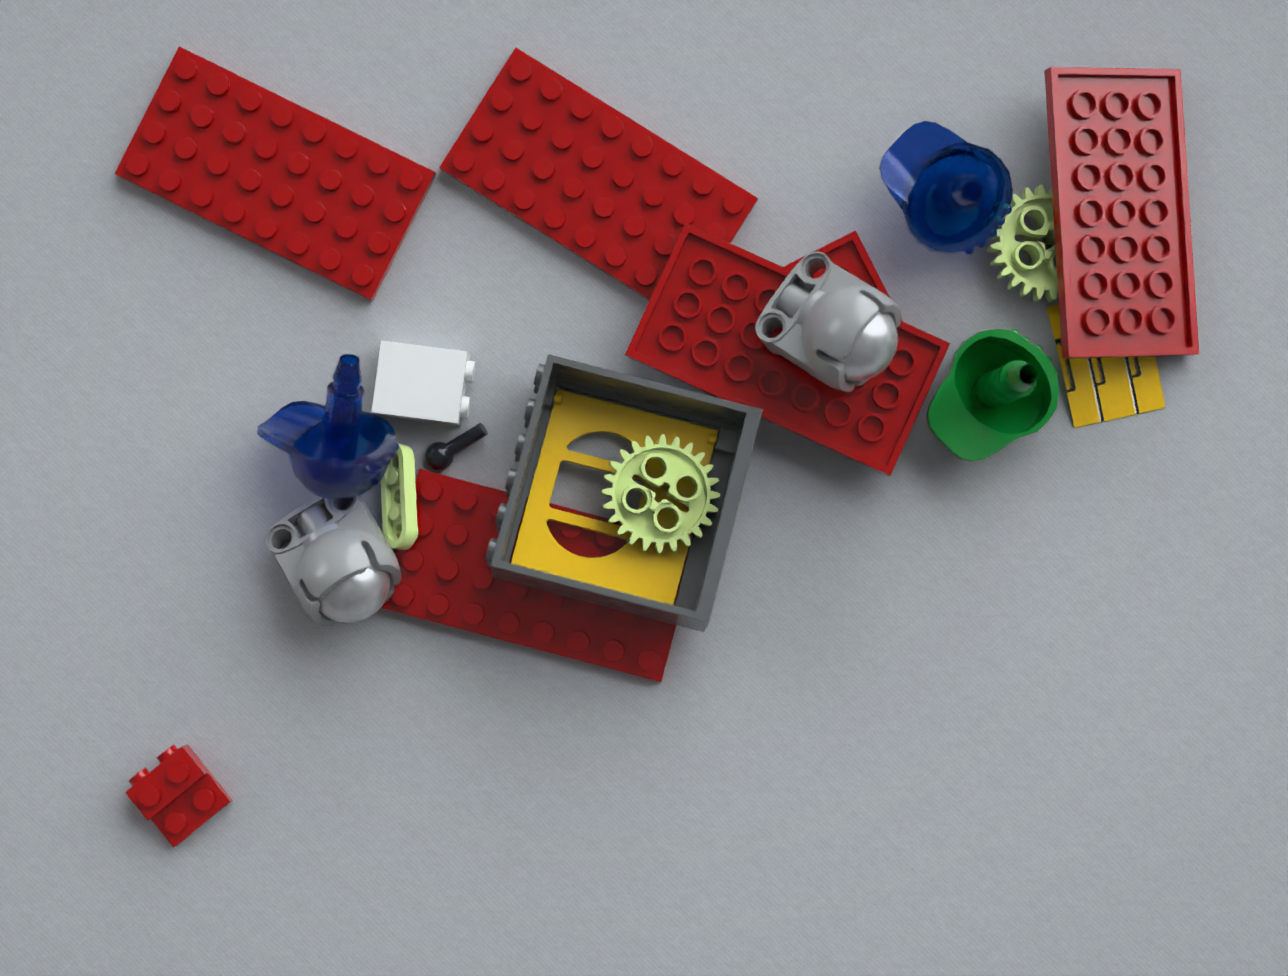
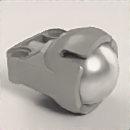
(831, 324)
(335, 559)

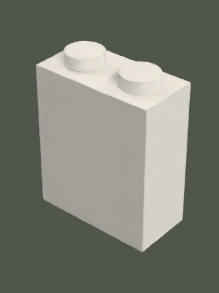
(422, 383)

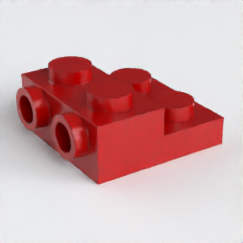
(177, 794)

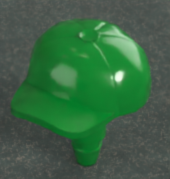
(993, 394)

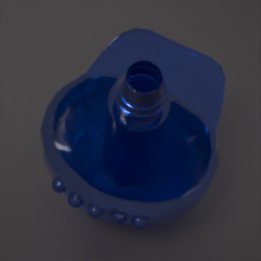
(946, 188)
(334, 445)

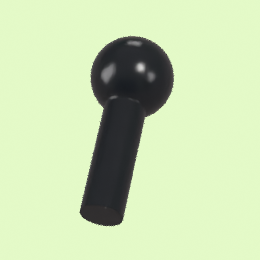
(441, 454)

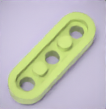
(399, 500)

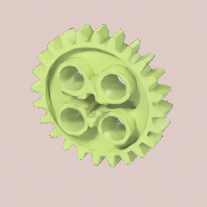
(1042, 274)
(677, 464)

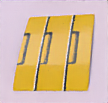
(1107, 386)

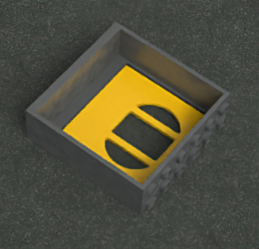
(628, 578)

